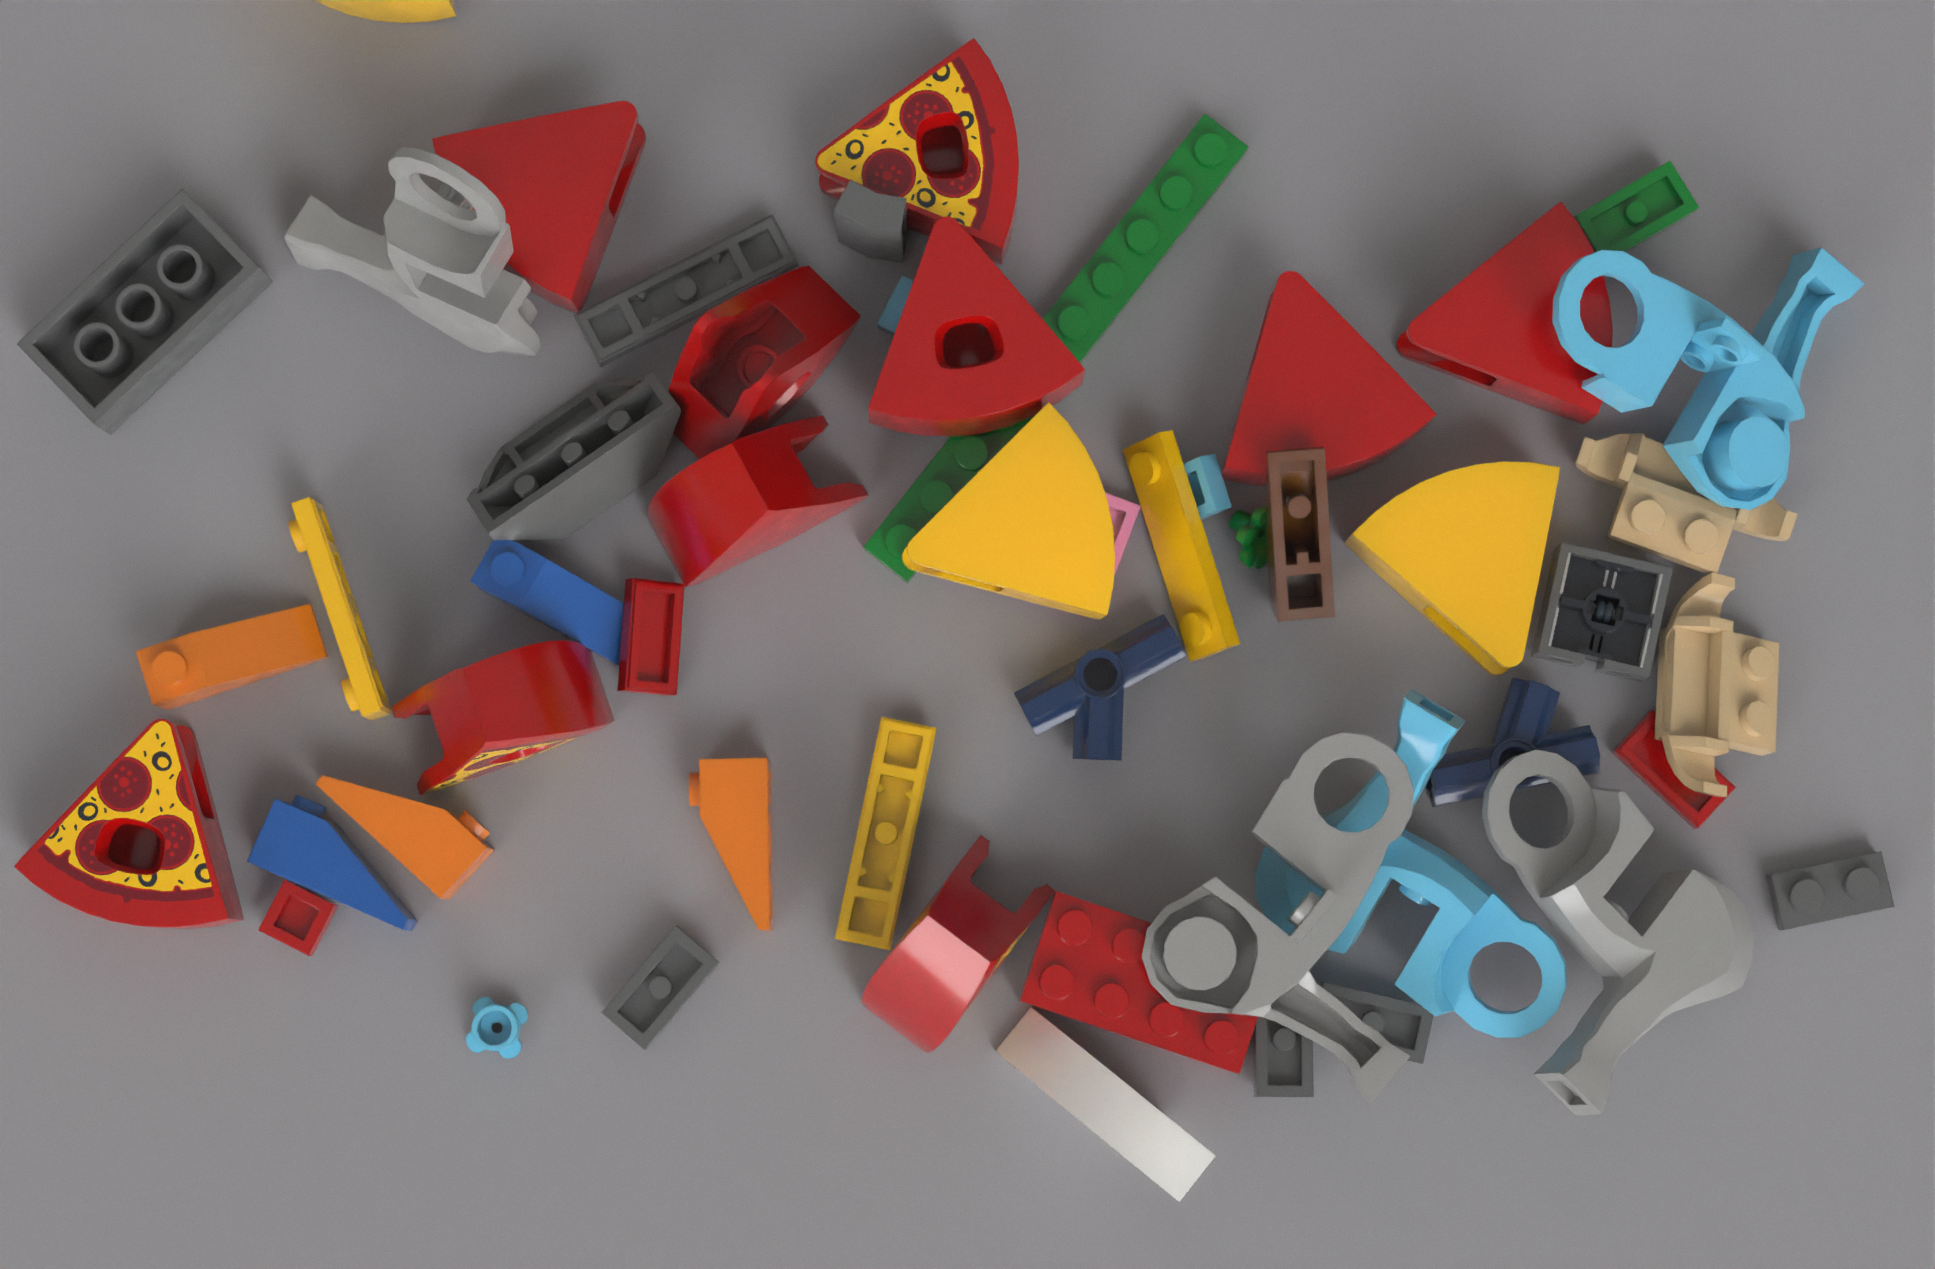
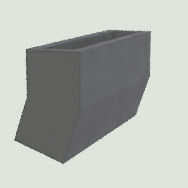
(872, 223)

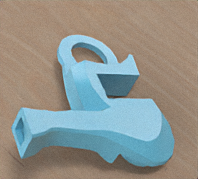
(1737, 421)
(1469, 910)

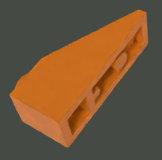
(230, 656)
(737, 815)
(424, 838)

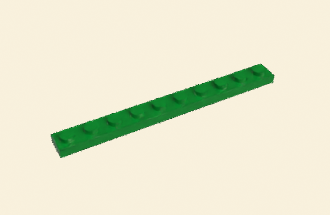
(1078, 317)

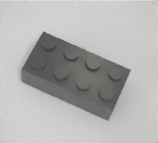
(144, 312)

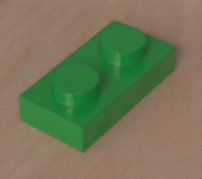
(1638, 211)

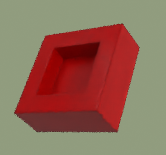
(298, 917)

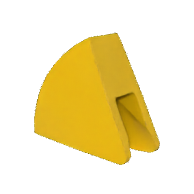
(1028, 525)
(1467, 553)

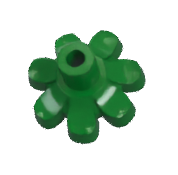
(1252, 535)

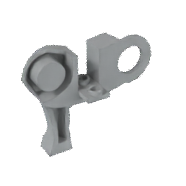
(434, 254)
(1675, 950)
(1229, 958)

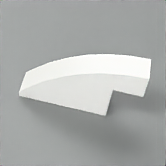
(1105, 1104)

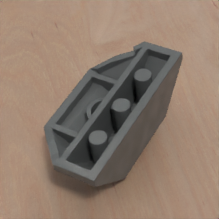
(577, 460)

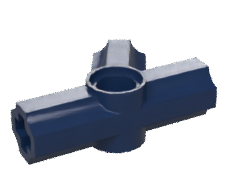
(1100, 713)
(1520, 729)

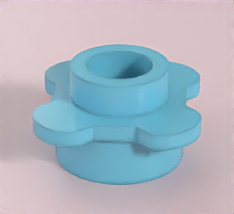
(482, 1035)

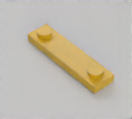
(313, 534)
(1181, 546)
(885, 833)

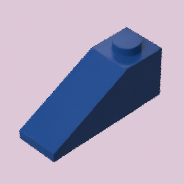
(552, 596)
(323, 858)

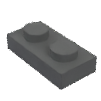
(1830, 890)
(660, 987)
(1398, 1021)
(1281, 1061)

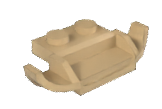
(1664, 511)
(1713, 687)

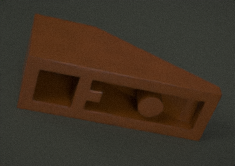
(1298, 535)

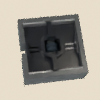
(1602, 611)

